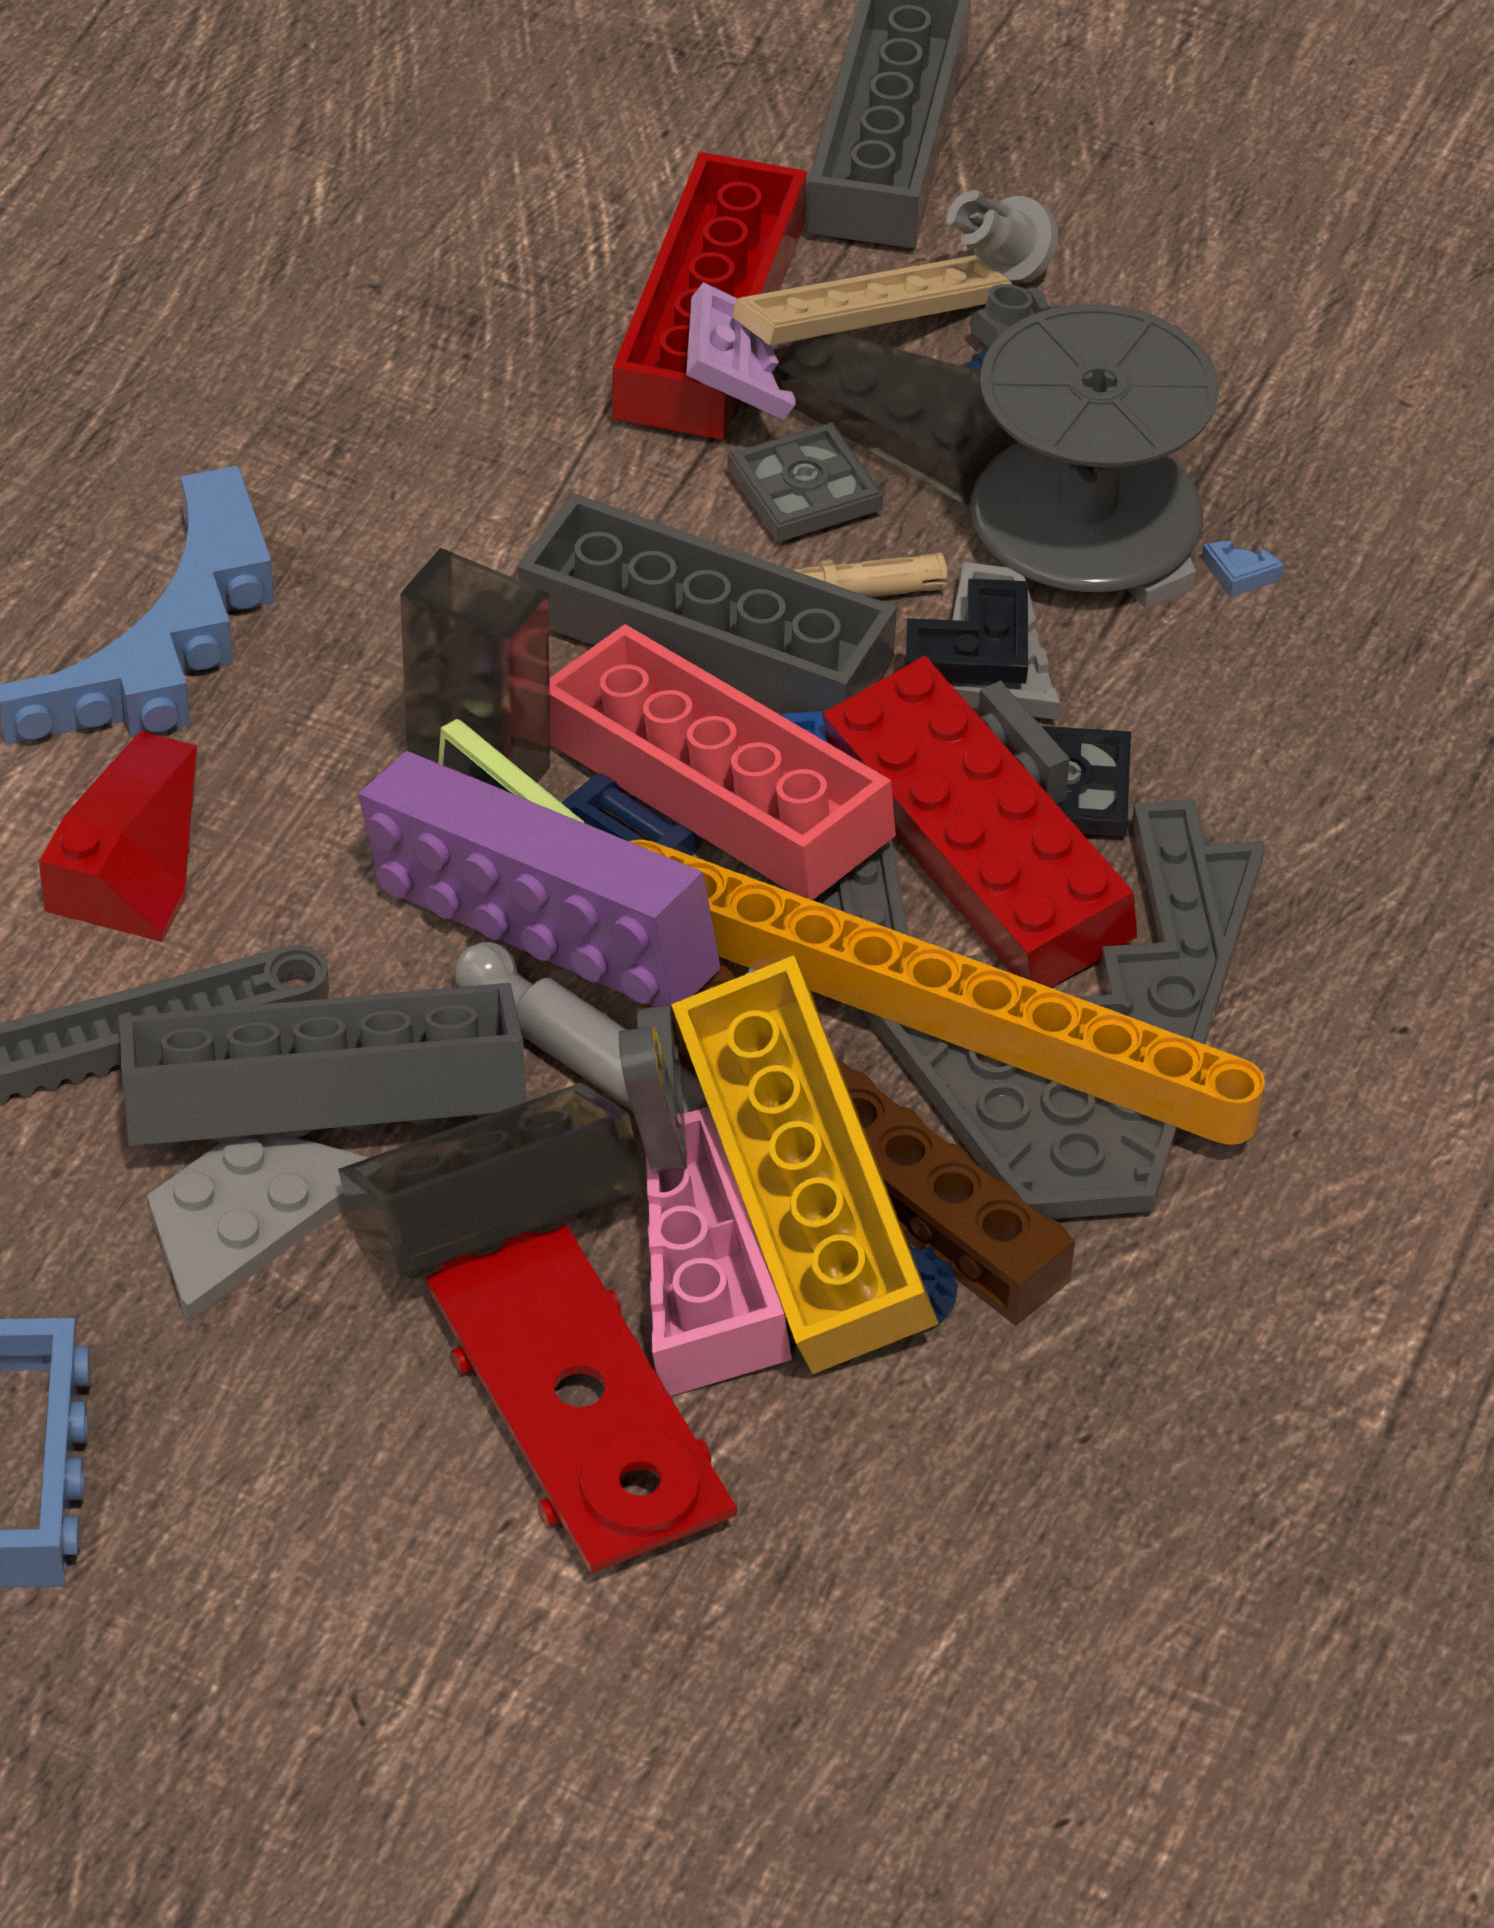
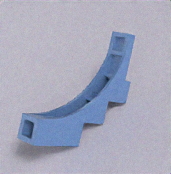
(184, 632)

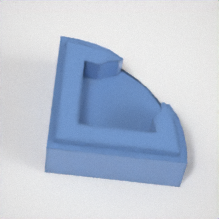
(1239, 568)

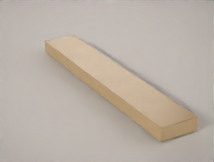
(867, 300)

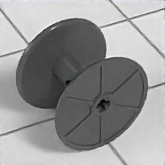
(1095, 414)

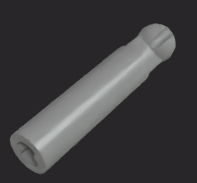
(562, 1024)

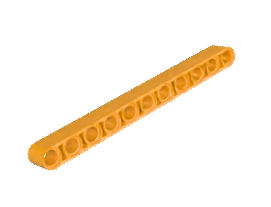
(983, 1007)

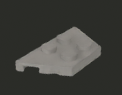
(242, 1211)

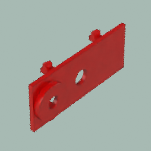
(545, 1315)

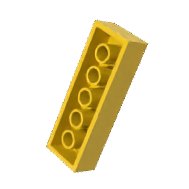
(804, 1165)

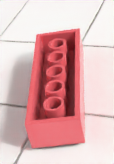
(720, 762)

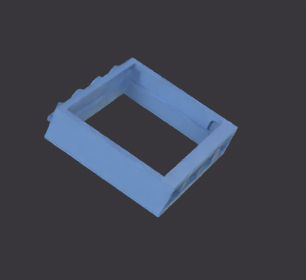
(41, 1554)

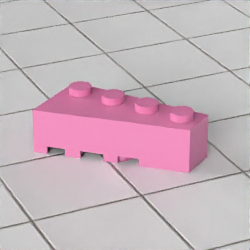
(708, 1274)

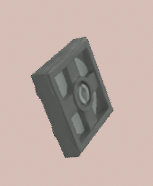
(805, 482)

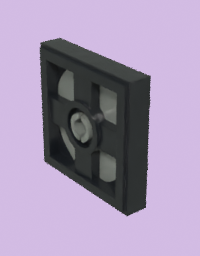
(1096, 778)

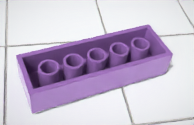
(540, 881)

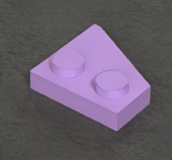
(731, 356)

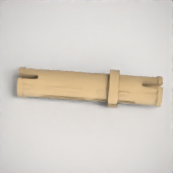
(885, 575)

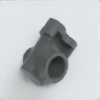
(1004, 308)

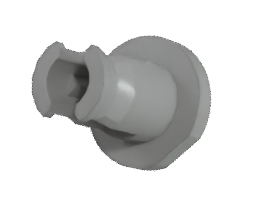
(1008, 234)

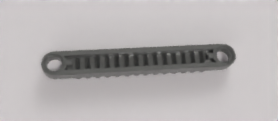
(87, 1033)

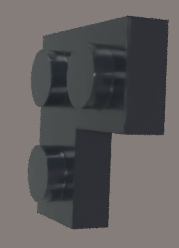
(986, 645)

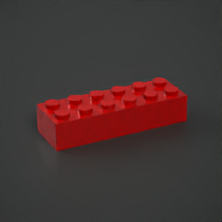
(732, 233)
(985, 827)

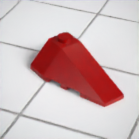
(126, 842)

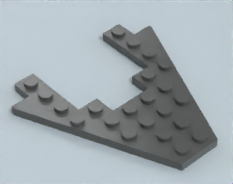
(1047, 1140)

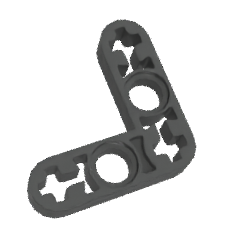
(654, 1086)

